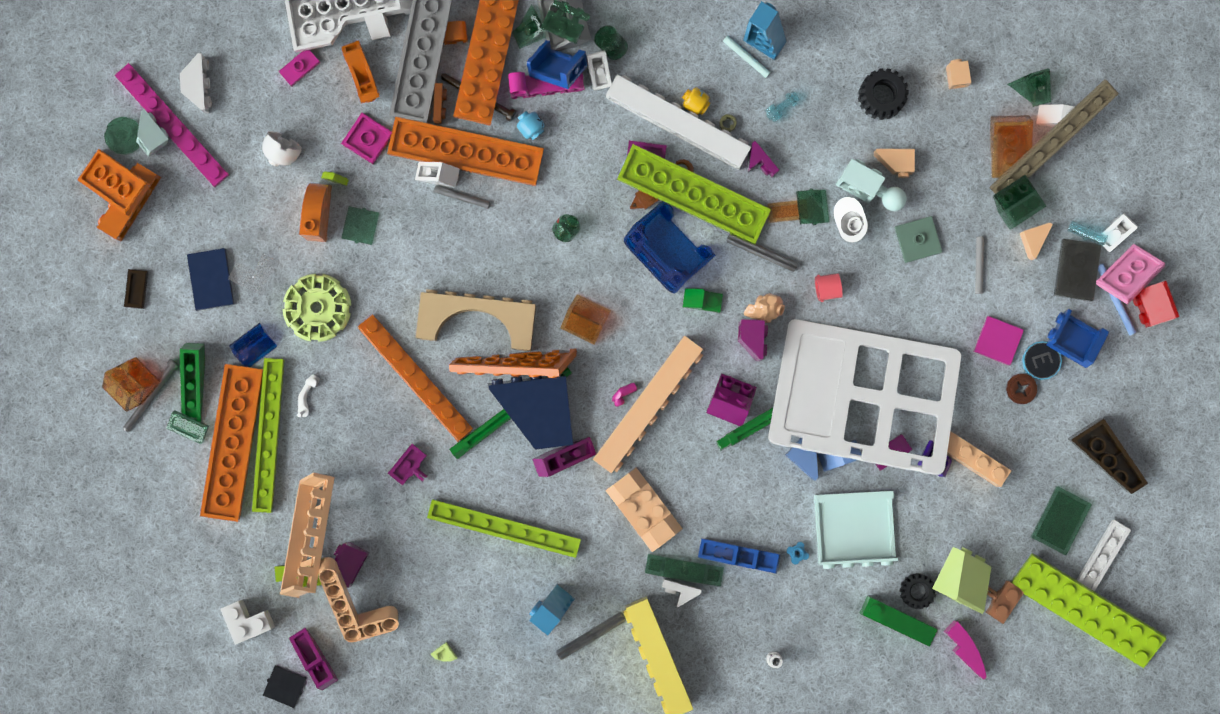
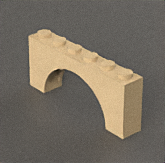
(439, 308)

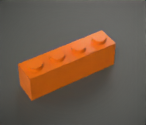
(117, 223)

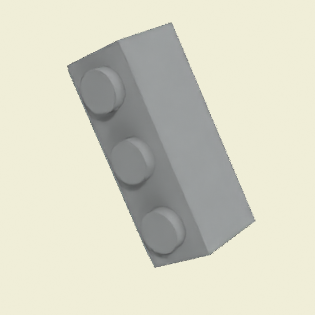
(558, 43)

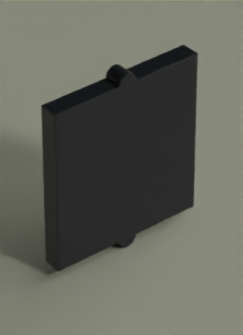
(284, 686)

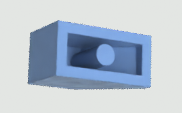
(804, 460)
(830, 462)

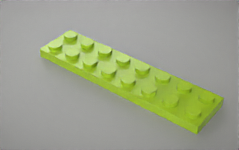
(693, 194)
(1088, 610)

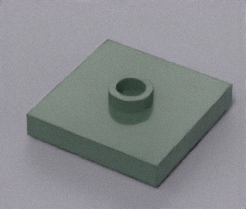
(918, 239)

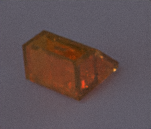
(130, 383)

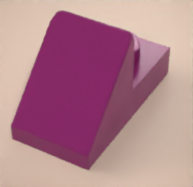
(758, 156)

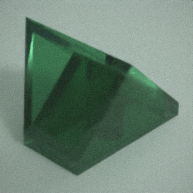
(529, 29)
(1034, 87)

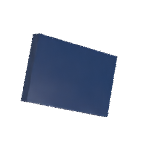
(210, 279)

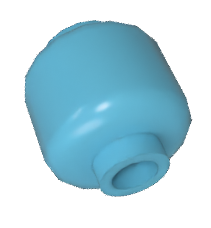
(530, 125)

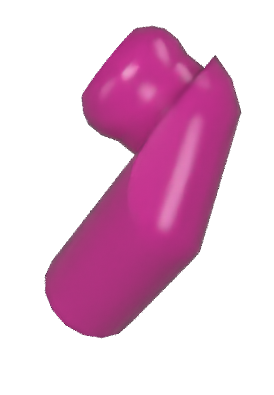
(623, 391)

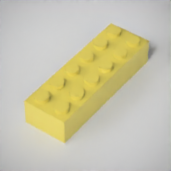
(659, 658)

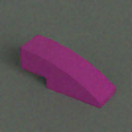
(313, 659)

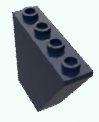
(537, 408)

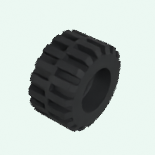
(888, 79)

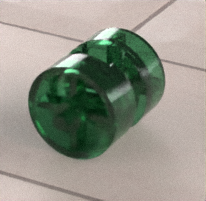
(610, 40)

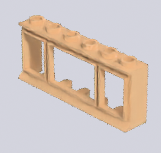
(301, 533)

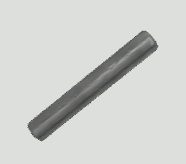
(762, 252)
(590, 636)

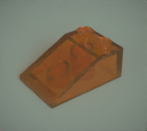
(1009, 141)

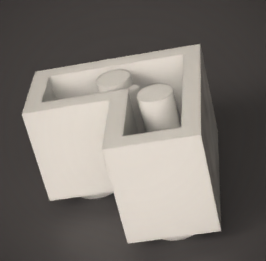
(242, 625)

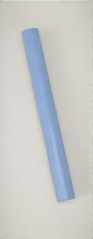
(1119, 306)

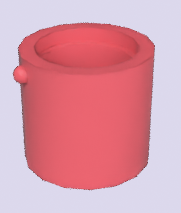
(828, 287)

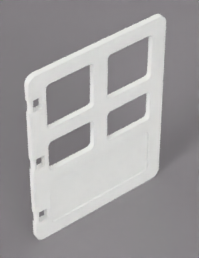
(818, 386)

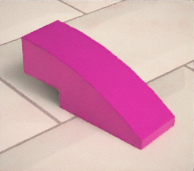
(966, 648)

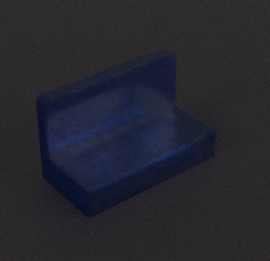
(252, 346)

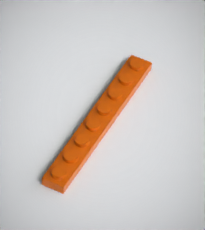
(415, 378)

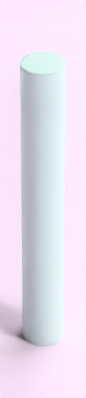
(746, 56)

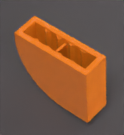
(315, 212)

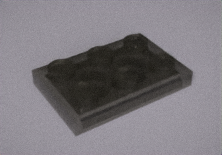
(1077, 270)

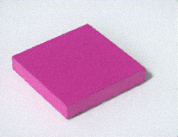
(367, 138)
(998, 340)

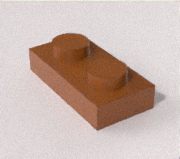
(439, 96)

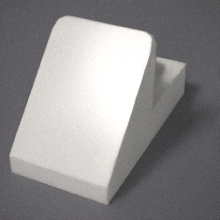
(598, 70)
(1118, 231)
(686, 592)

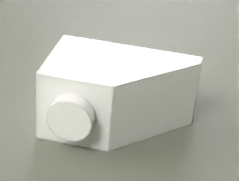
(1051, 114)
(437, 173)

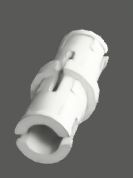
(778, 659)

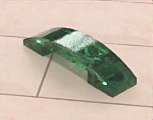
(684, 570)

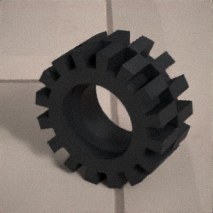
(906, 587)

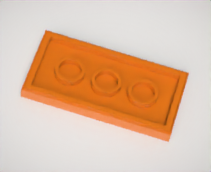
(113, 182)

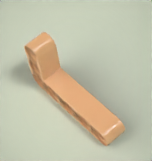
(353, 625)

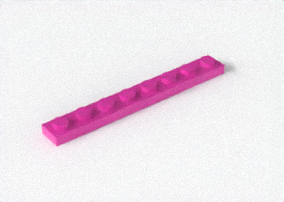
(172, 125)

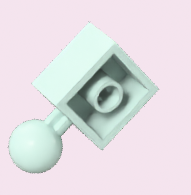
(867, 183)

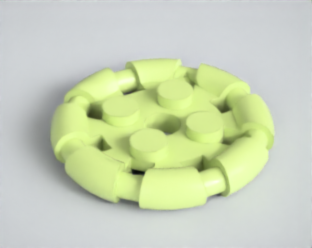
(328, 310)

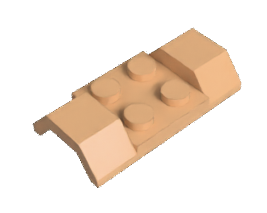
(644, 509)

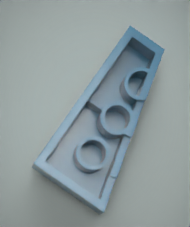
(765, 31)
(549, 612)

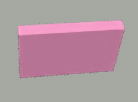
(1130, 274)

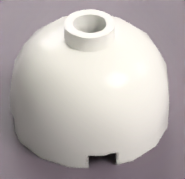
(279, 149)

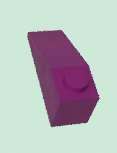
(563, 457)

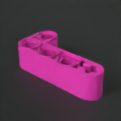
(526, 87)

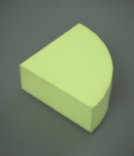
(444, 653)

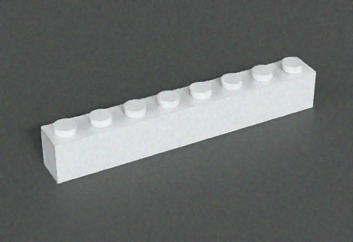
(678, 122)

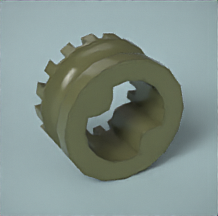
(723, 119)

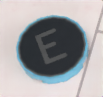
(1041, 361)

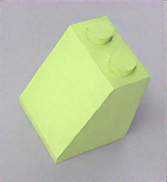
(965, 579)

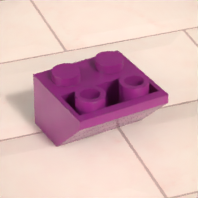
(751, 337)
(731, 400)
(350, 560)

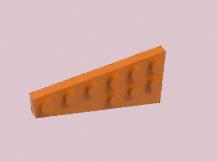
(517, 364)

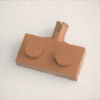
(1003, 601)

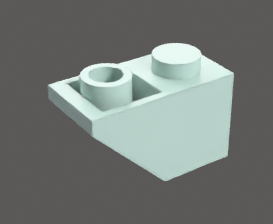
(149, 135)

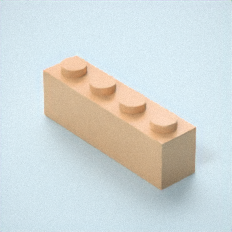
(977, 461)

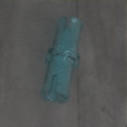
(1087, 233)

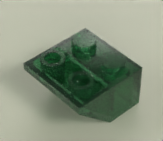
(1018, 202)

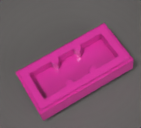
(299, 67)

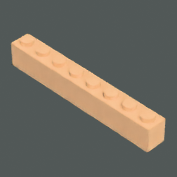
(648, 403)

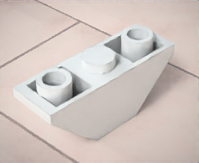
(195, 82)

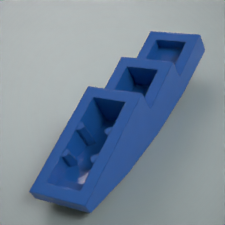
(739, 556)

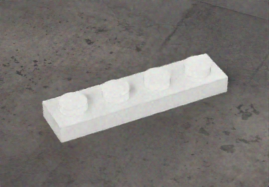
(1103, 555)

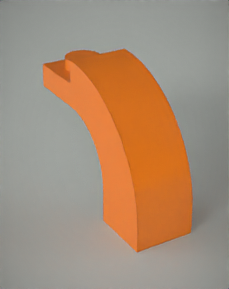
(360, 72)

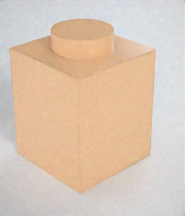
(958, 74)

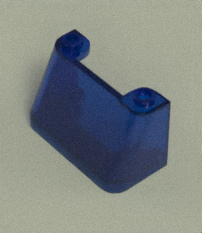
(666, 248)

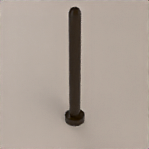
(499, 108)

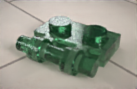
(562, 26)

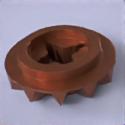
(1030, 390)

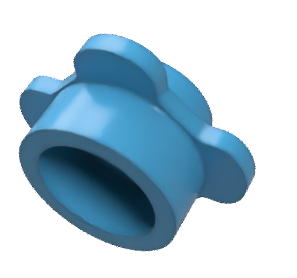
(796, 558)

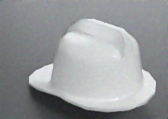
(850, 219)

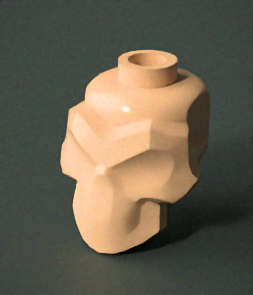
(765, 308)

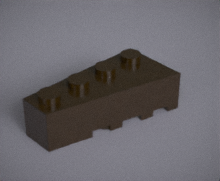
(1107, 452)

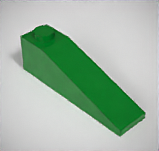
(192, 379)
(898, 621)

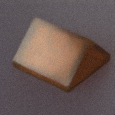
(585, 319)

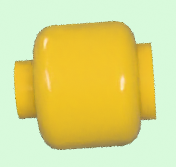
(696, 101)

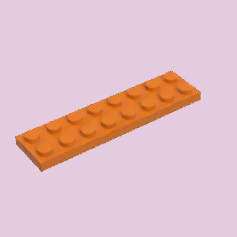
(485, 60)
(465, 151)
(232, 443)

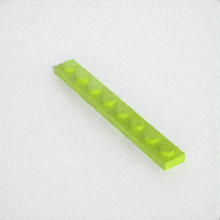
(268, 435)
(503, 528)

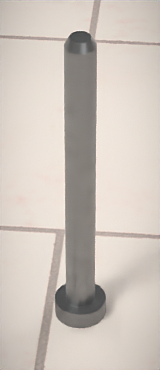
(172, 365)

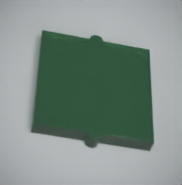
(812, 207)
(360, 225)

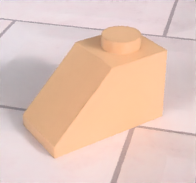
(897, 161)

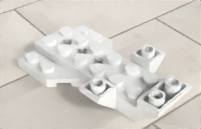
(323, 27)

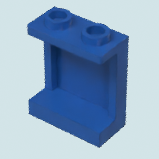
(556, 66)
(1076, 339)

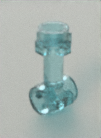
(774, 112)

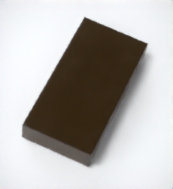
(136, 289)

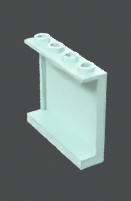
(855, 528)

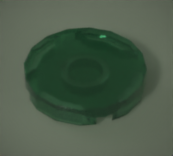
(118, 139)

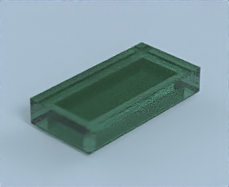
(187, 427)

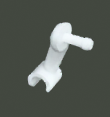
(303, 409)

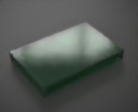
(1061, 520)

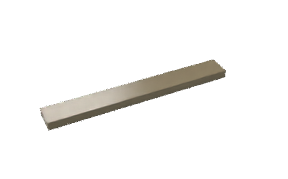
(1058, 135)

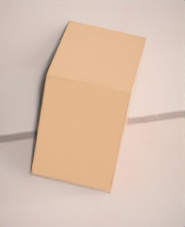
(1034, 239)

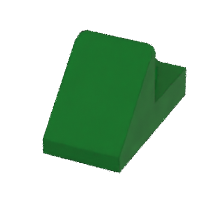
(702, 300)

